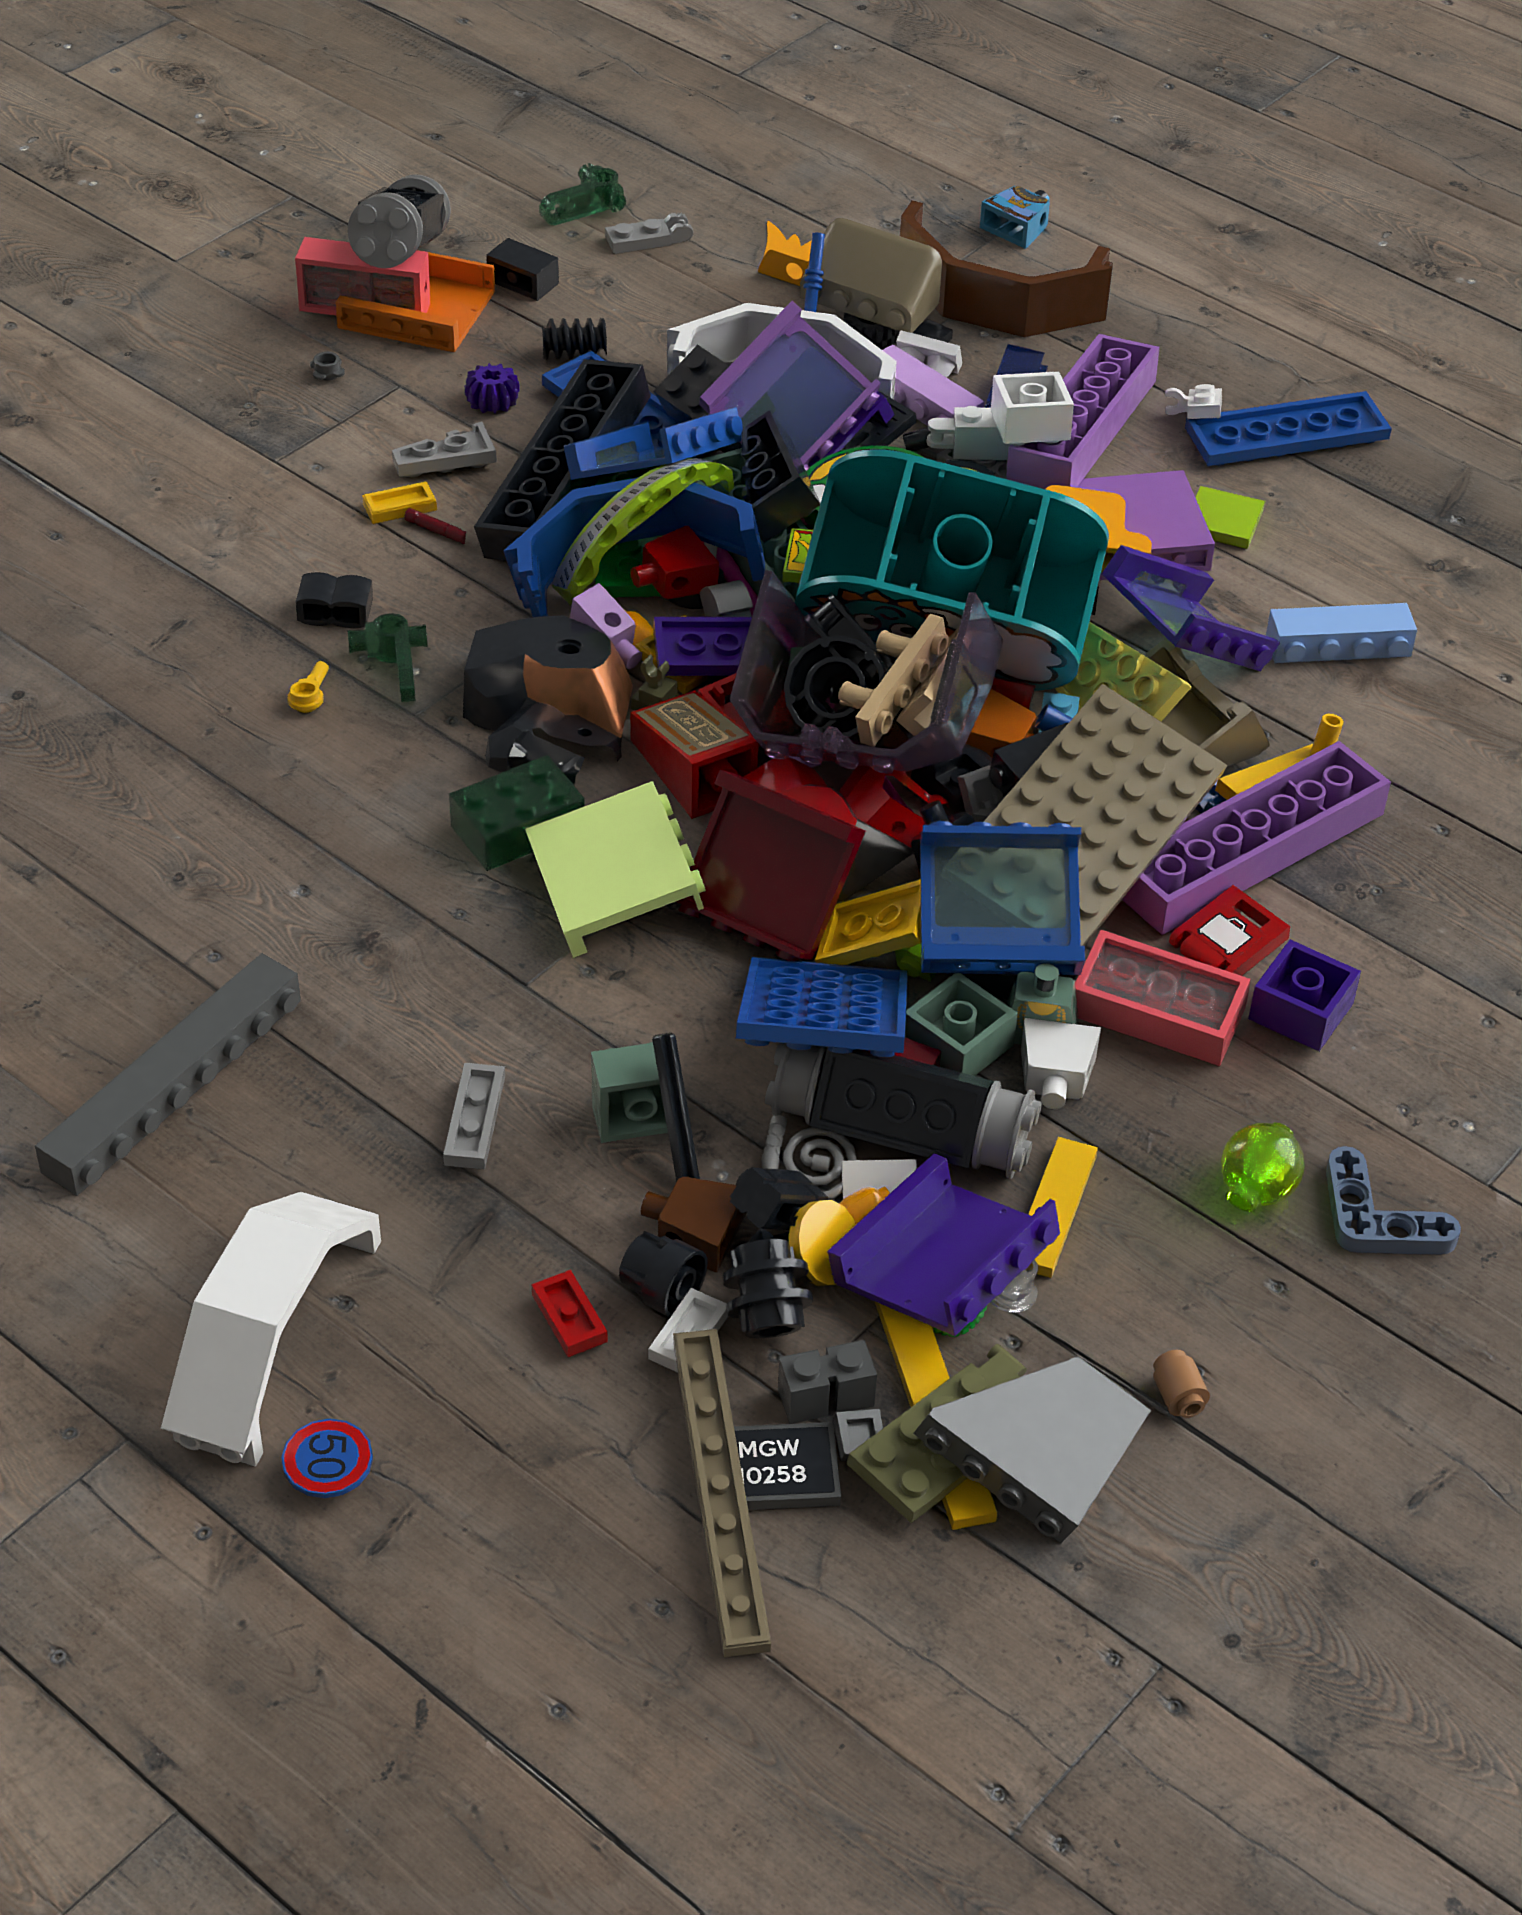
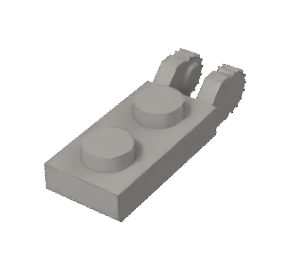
(649, 233)

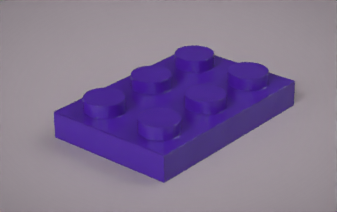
(700, 644)

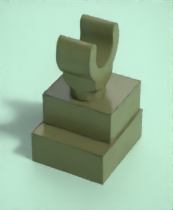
(657, 685)

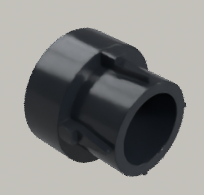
(662, 1270)

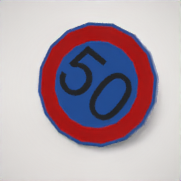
(327, 1458)

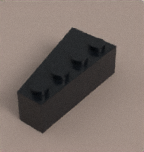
(774, 477)

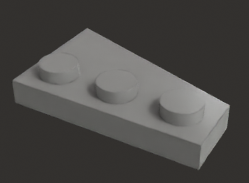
(453, 452)

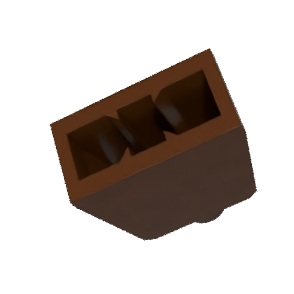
(698, 1215)

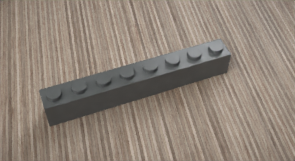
(167, 1074)

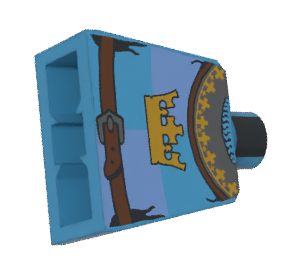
(1016, 215)

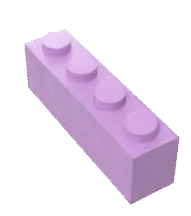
(927, 390)

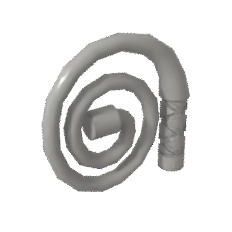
(818, 1163)

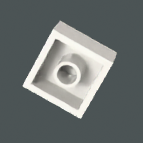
(1032, 408)

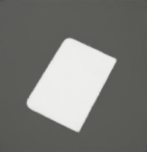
(875, 1174)

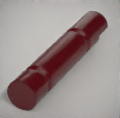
(435, 525)

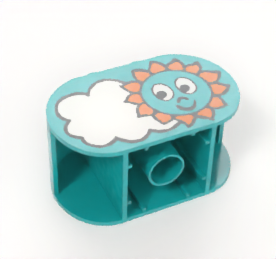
(921, 534)

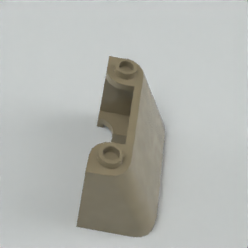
(1207, 715)

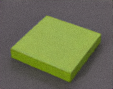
(1229, 515)

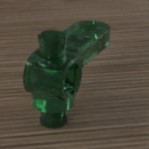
(595, 194)
(391, 642)

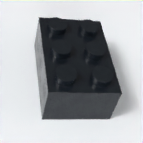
(686, 383)

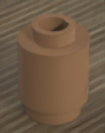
(1180, 1384)

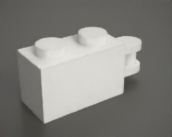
(969, 434)

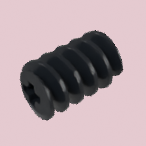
(574, 338)

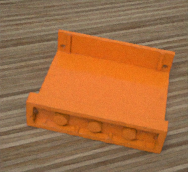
(456, 300)

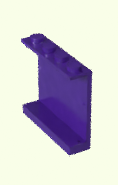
(939, 1249)

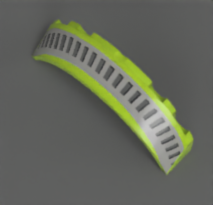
(625, 513)

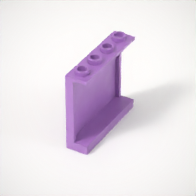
(1165, 512)

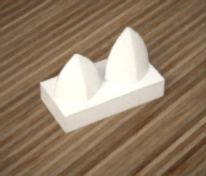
(934, 353)

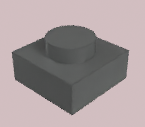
(855, 1428)

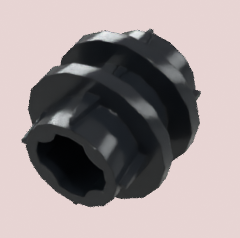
(766, 1283)

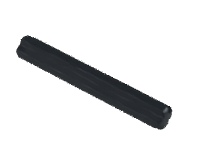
(675, 1106)

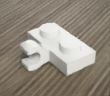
(1201, 403)

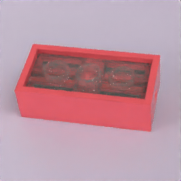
(333, 269)
(1161, 997)

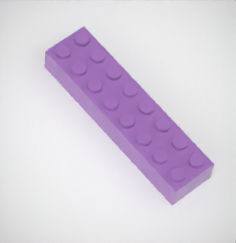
(1105, 391)
(1258, 834)

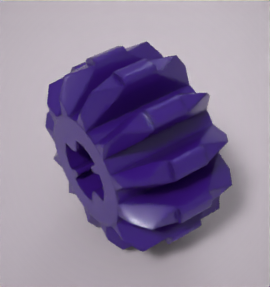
(491, 388)

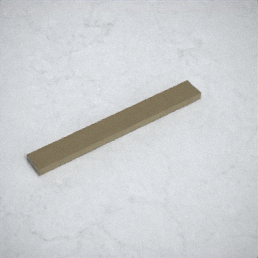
(721, 1494)

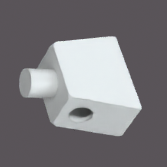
(1058, 1059)

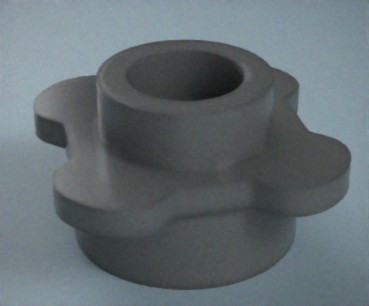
(327, 366)

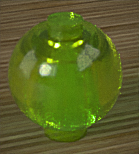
(1262, 1165)

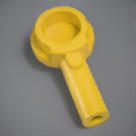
(305, 693)

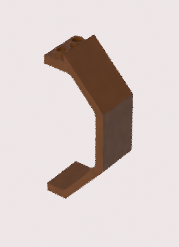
(1011, 300)

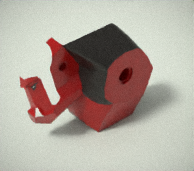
(860, 803)

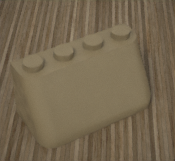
(878, 275)

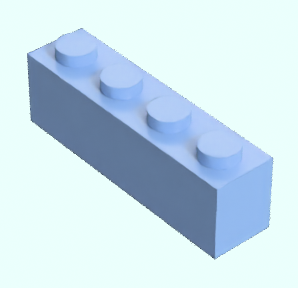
(1342, 632)

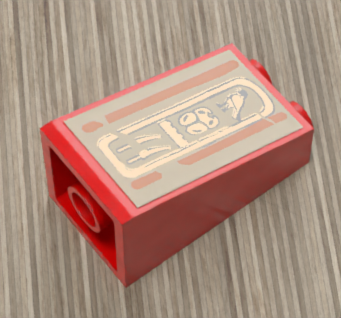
(689, 744)

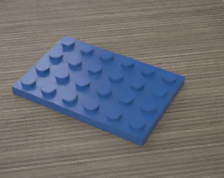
(824, 1006)

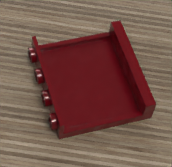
(771, 867)

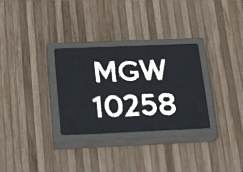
(789, 1465)

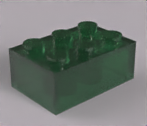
(498, 810)

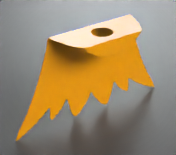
(784, 257)

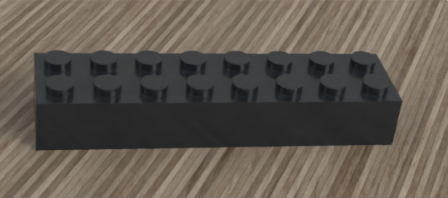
(594, 402)

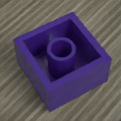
(1304, 995)

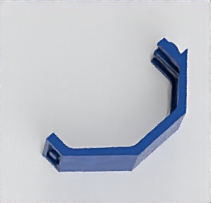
(709, 513)

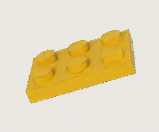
(872, 925)

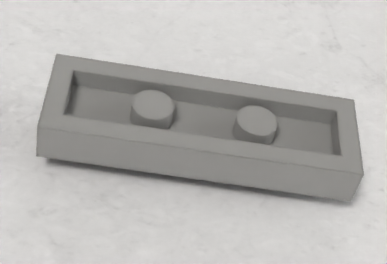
(474, 1116)

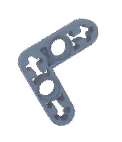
(1372, 1223)

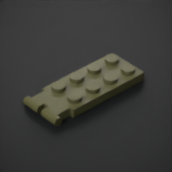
(901, 1464)

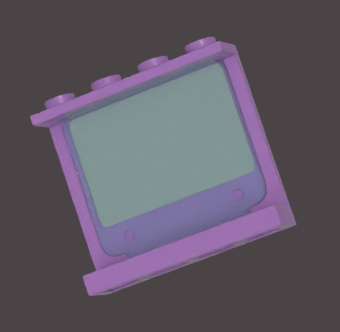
(797, 379)

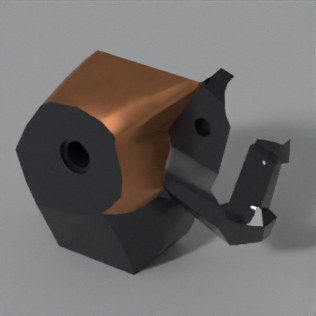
(547, 677)

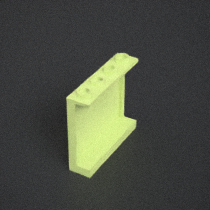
(613, 862)

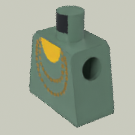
(1043, 997)

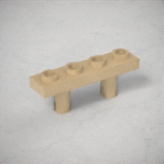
(894, 692)

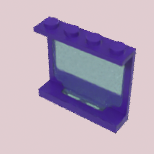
(1170, 600)

